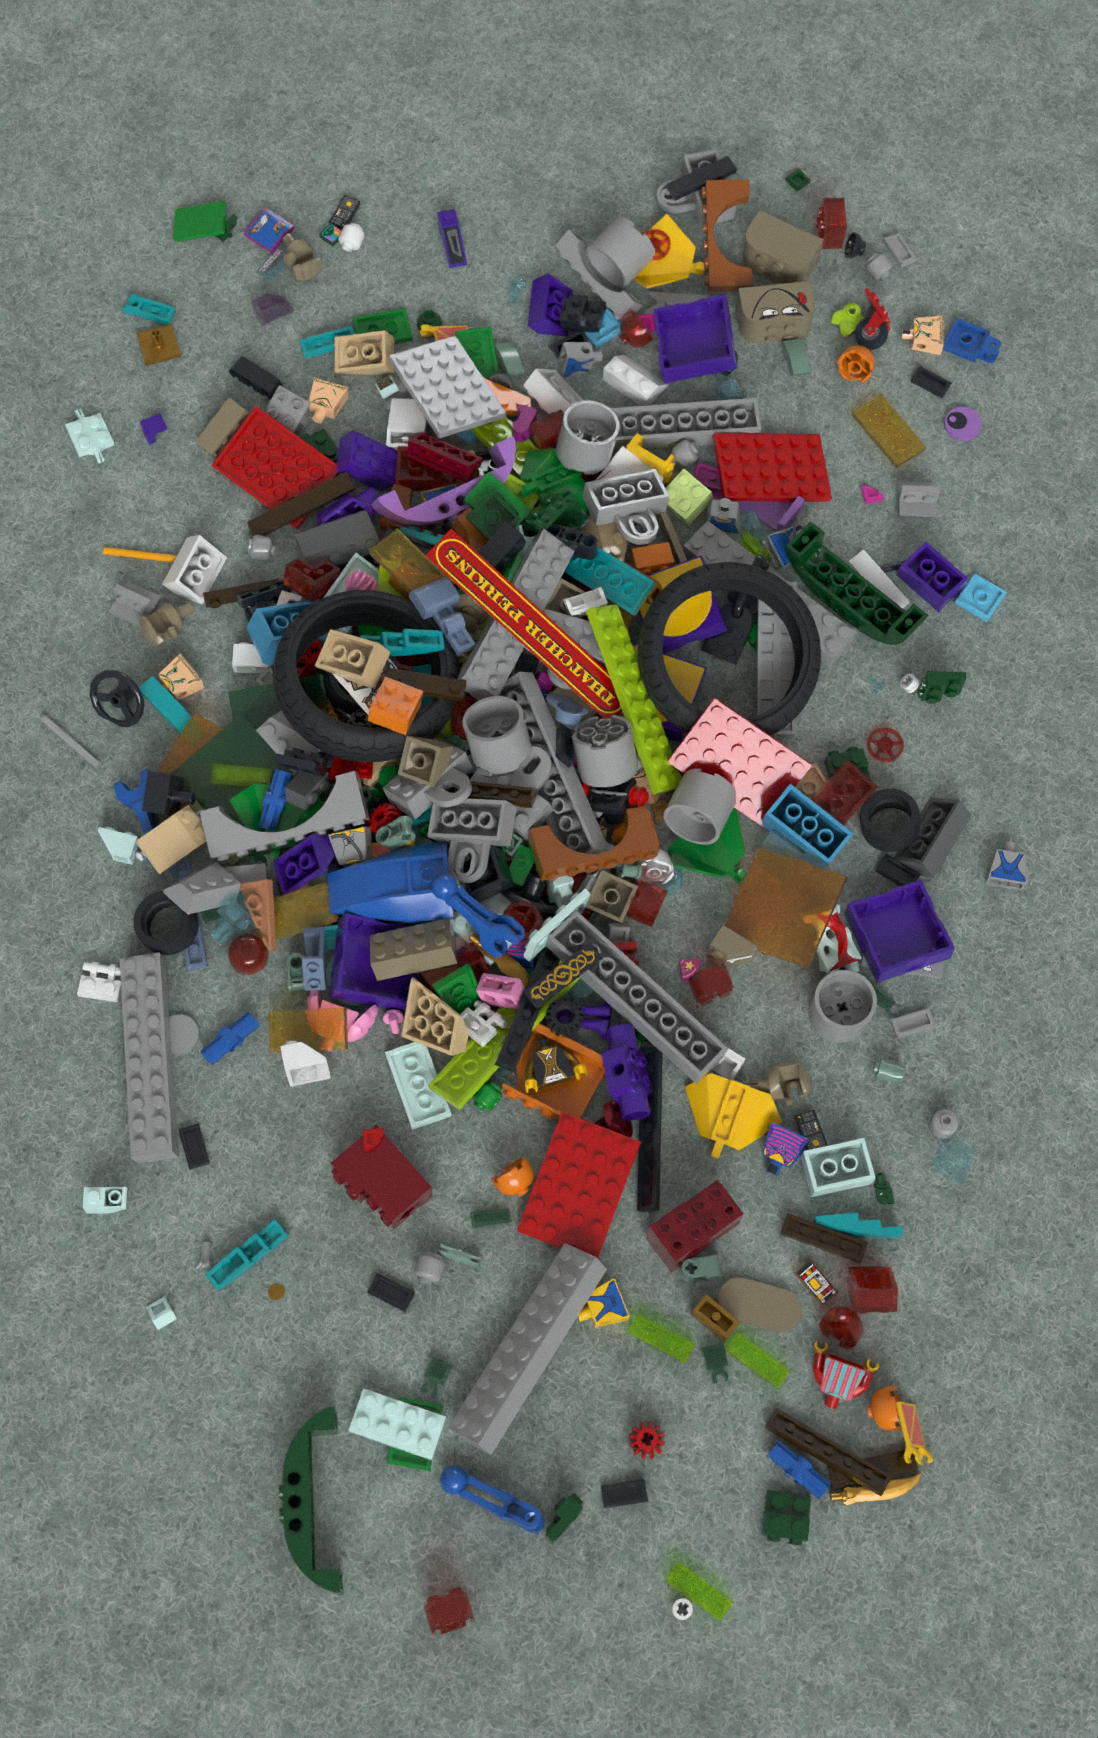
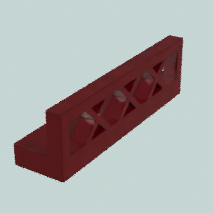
(446, 459)

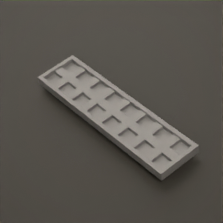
(774, 661)

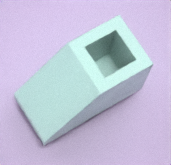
(120, 845)
(104, 1199)

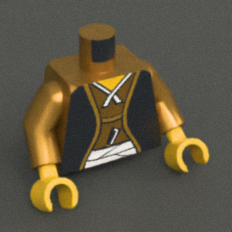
(551, 1067)

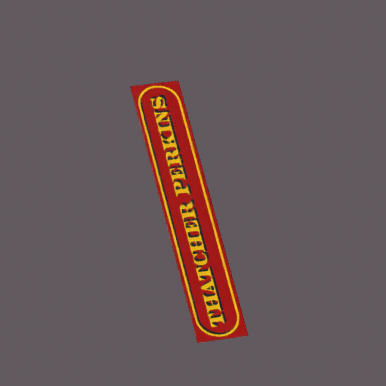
(526, 622)

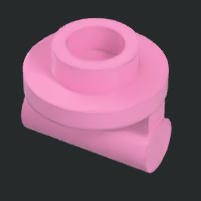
(393, 1017)

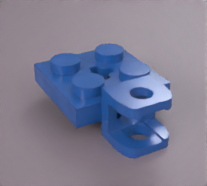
(977, 345)

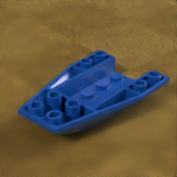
(393, 885)

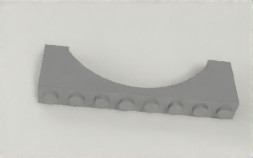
(343, 807)

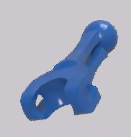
(134, 800)
(488, 924)
(455, 1480)

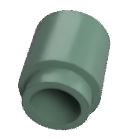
(888, 1070)

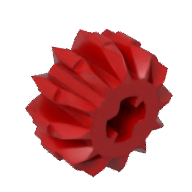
(382, 816)
(653, 1443)

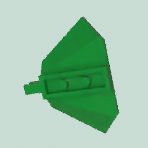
(548, 475)
(250, 807)
(715, 858)

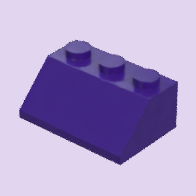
(547, 304)
(303, 862)

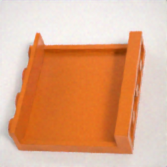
(566, 1097)

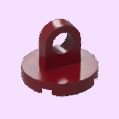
(613, 1121)

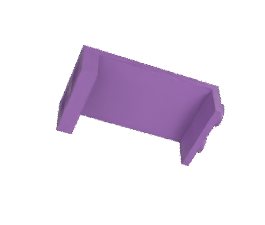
(775, 514)

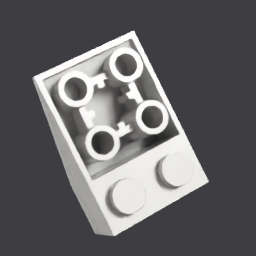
(404, 422)

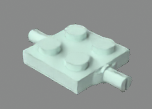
(89, 435)

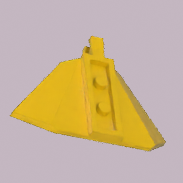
(676, 264)
(730, 1112)

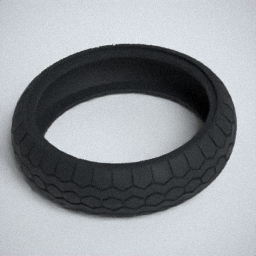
(748, 580)
(327, 733)

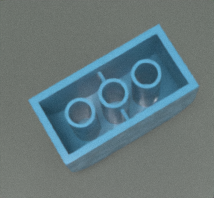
(269, 625)
(807, 827)

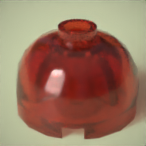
(633, 331)
(526, 915)
(248, 954)
(843, 1325)

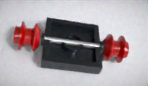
(615, 798)

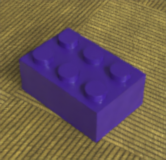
(367, 460)
(932, 576)

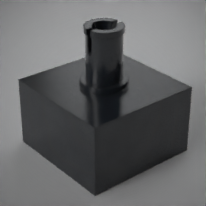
(165, 794)
(495, 878)

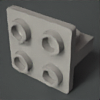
(288, 409)
(917, 499)
(133, 603)

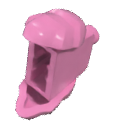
(356, 1024)

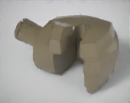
(164, 623)

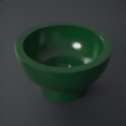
(430, 318)

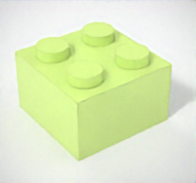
(687, 497)

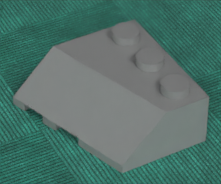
(283, 736)
(204, 889)

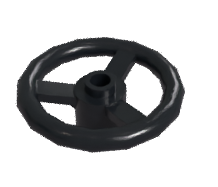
(118, 697)
(531, 893)

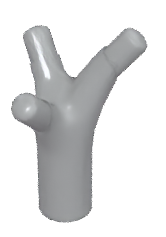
(205, 1257)

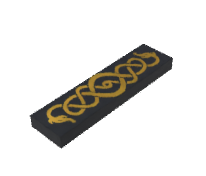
(563, 975)

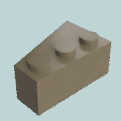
(222, 427)

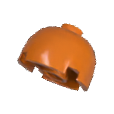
(856, 360)
(515, 1178)
(884, 1409)

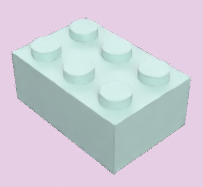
(837, 1167)

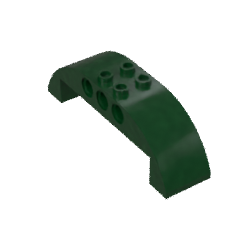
(848, 591)
(299, 1463)

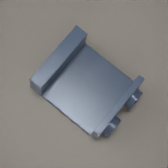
(315, 960)

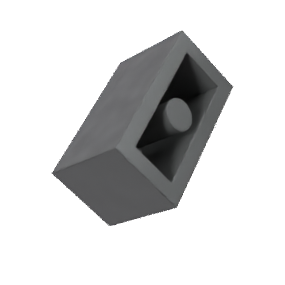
(305, 789)

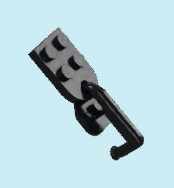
(731, 643)

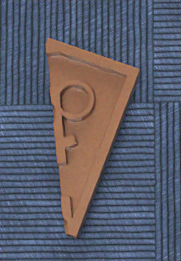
(260, 903)

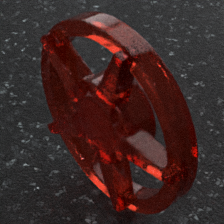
(657, 243)
(885, 745)

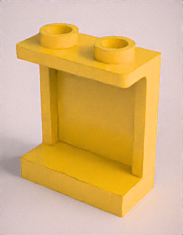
(662, 467)

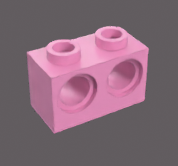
(500, 990)

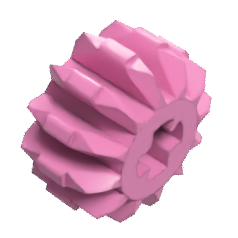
(360, 581)

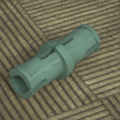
(459, 1255)

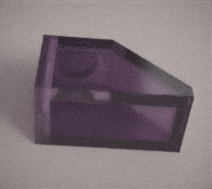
(270, 308)

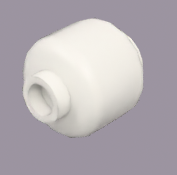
(351, 237)

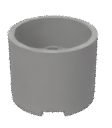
(620, 253)
(587, 436)
(497, 734)
(605, 751)
(700, 807)
(846, 991)

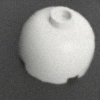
(658, 868)

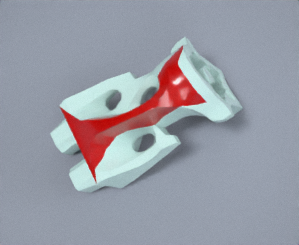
(841, 947)

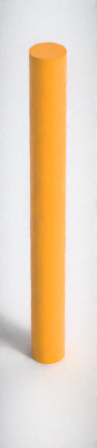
(139, 554)

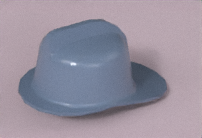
(566, 710)

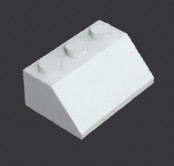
(633, 380)
(551, 390)
(194, 569)
(303, 1064)

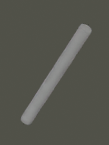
(70, 741)

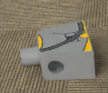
(352, 845)

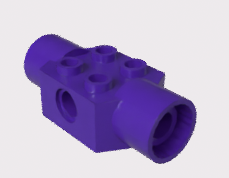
(348, 505)
(626, 1072)

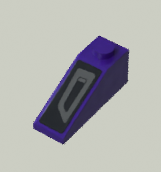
(451, 238)

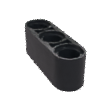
(255, 376)
(582, 543)

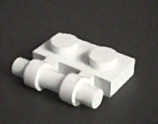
(100, 988)
(479, 1029)

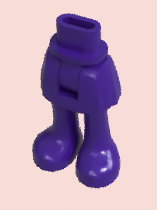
(600, 1025)

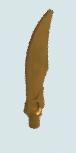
(505, 963)
(859, 1493)

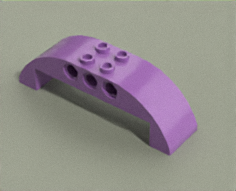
(428, 513)

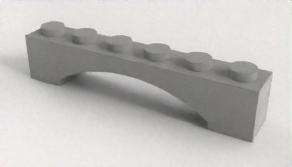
(573, 248)

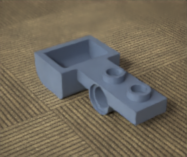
(438, 601)

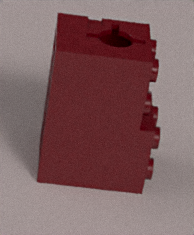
(382, 1179)
(694, 1225)

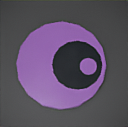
(962, 423)

